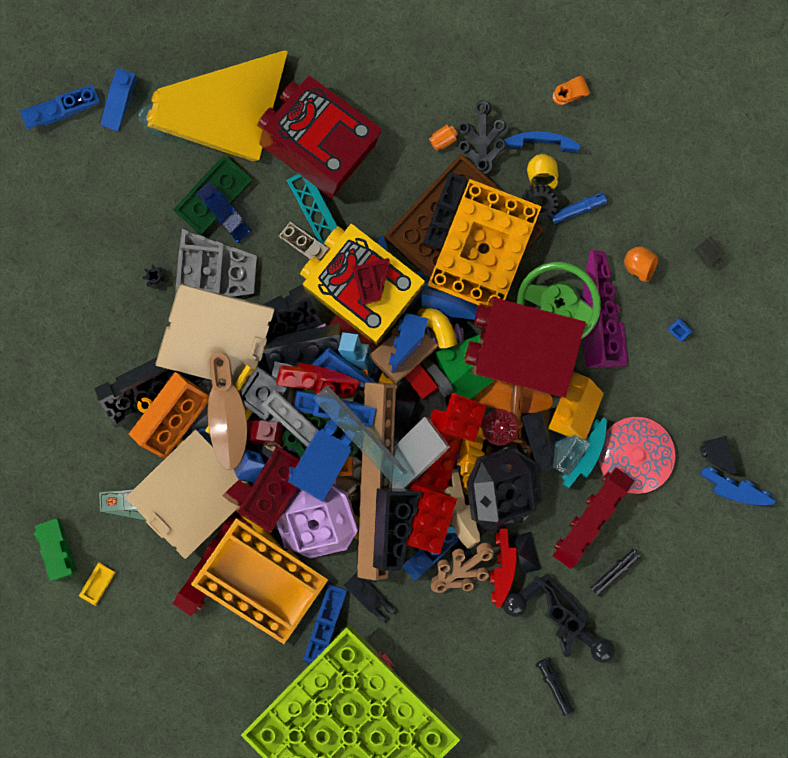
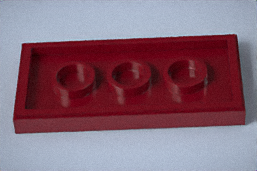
(270, 491)

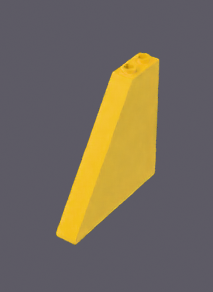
(221, 106)

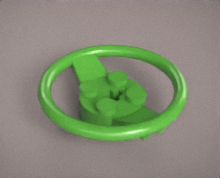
(548, 295)

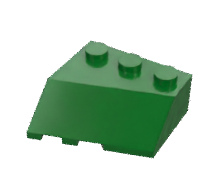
(459, 374)

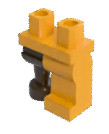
(471, 450)

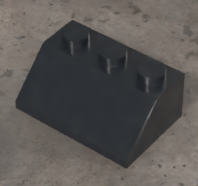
(540, 438)

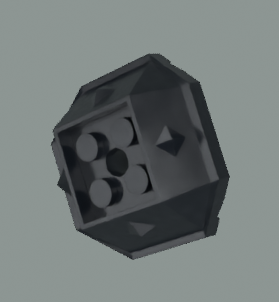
(491, 480)

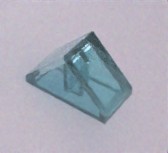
(569, 453)

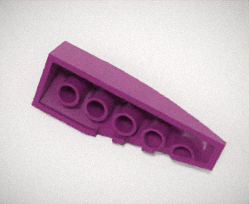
(606, 342)

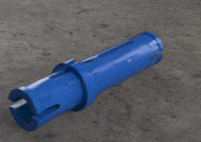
(586, 204)

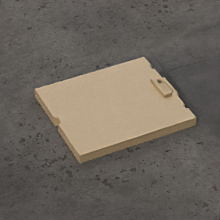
(209, 325)
(185, 495)

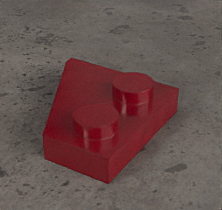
(371, 280)

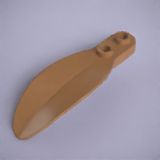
(226, 415)

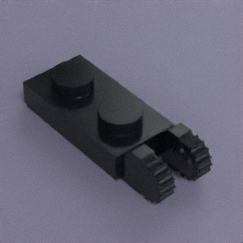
(367, 595)

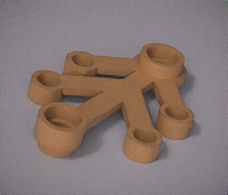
(442, 582)

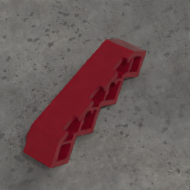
(597, 512)
(190, 598)

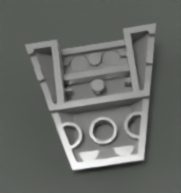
(214, 266)

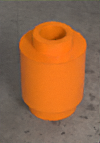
(443, 137)

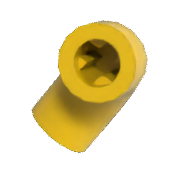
(440, 325)

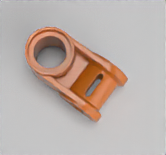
(573, 89)

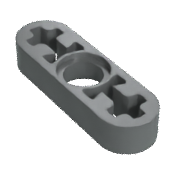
(437, 376)

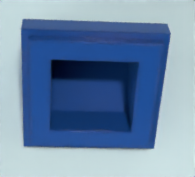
(680, 330)

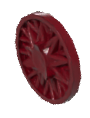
(500, 427)

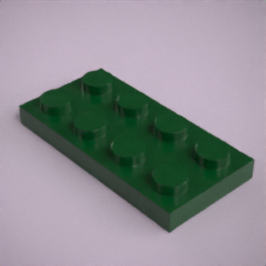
(227, 179)

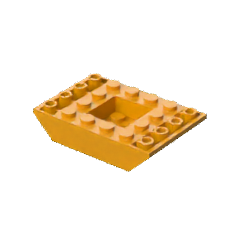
(488, 219)

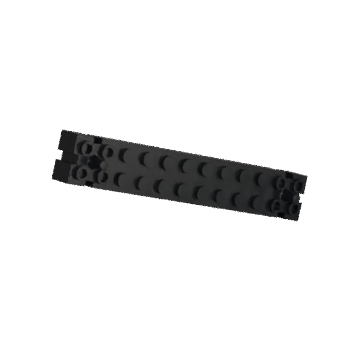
(147, 380)

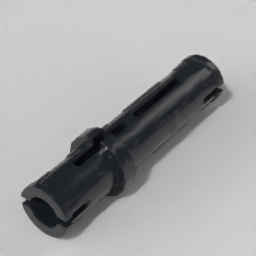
(628, 560)

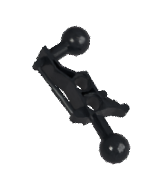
(516, 604)

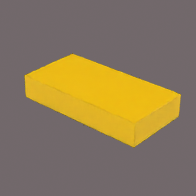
(97, 583)

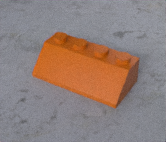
(169, 416)

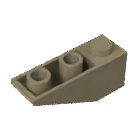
(303, 242)

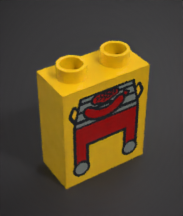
(335, 284)

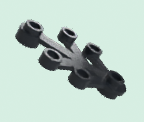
(483, 140)

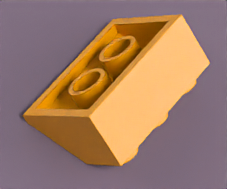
(577, 411)

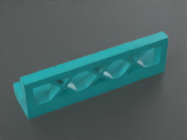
(326, 215)

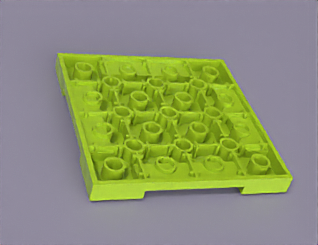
(350, 708)

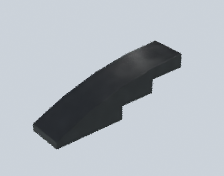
(444, 211)

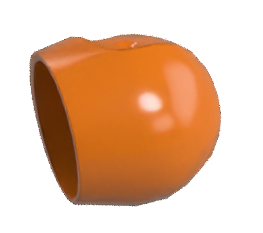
(641, 262)

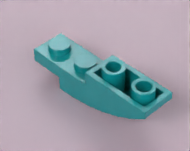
(591, 455)

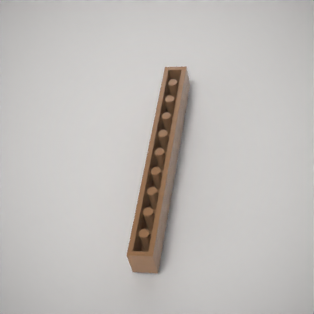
(382, 398)

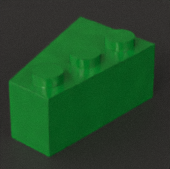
(55, 550)

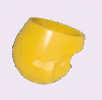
(543, 166)

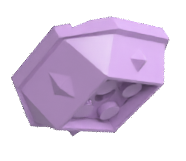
(335, 527)

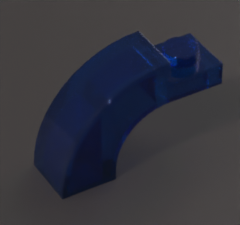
(224, 212)

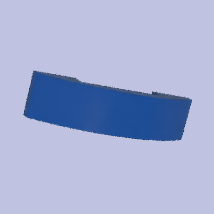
(566, 144)

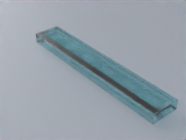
(360, 435)

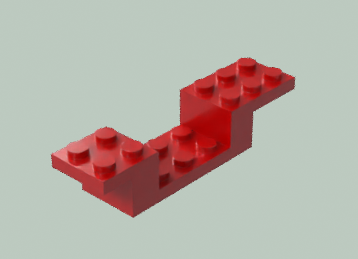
(435, 508)

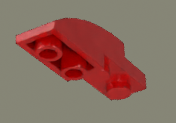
(316, 378)
(503, 577)

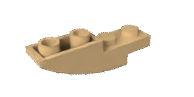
(461, 519)

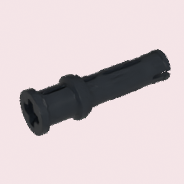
(551, 677)

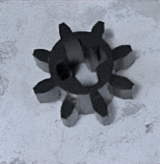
(155, 282)

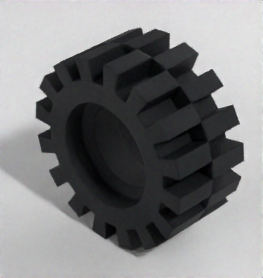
(546, 191)

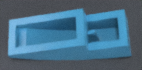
(355, 352)

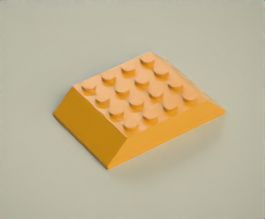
(259, 581)

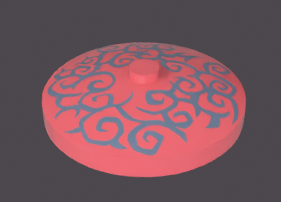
(639, 450)

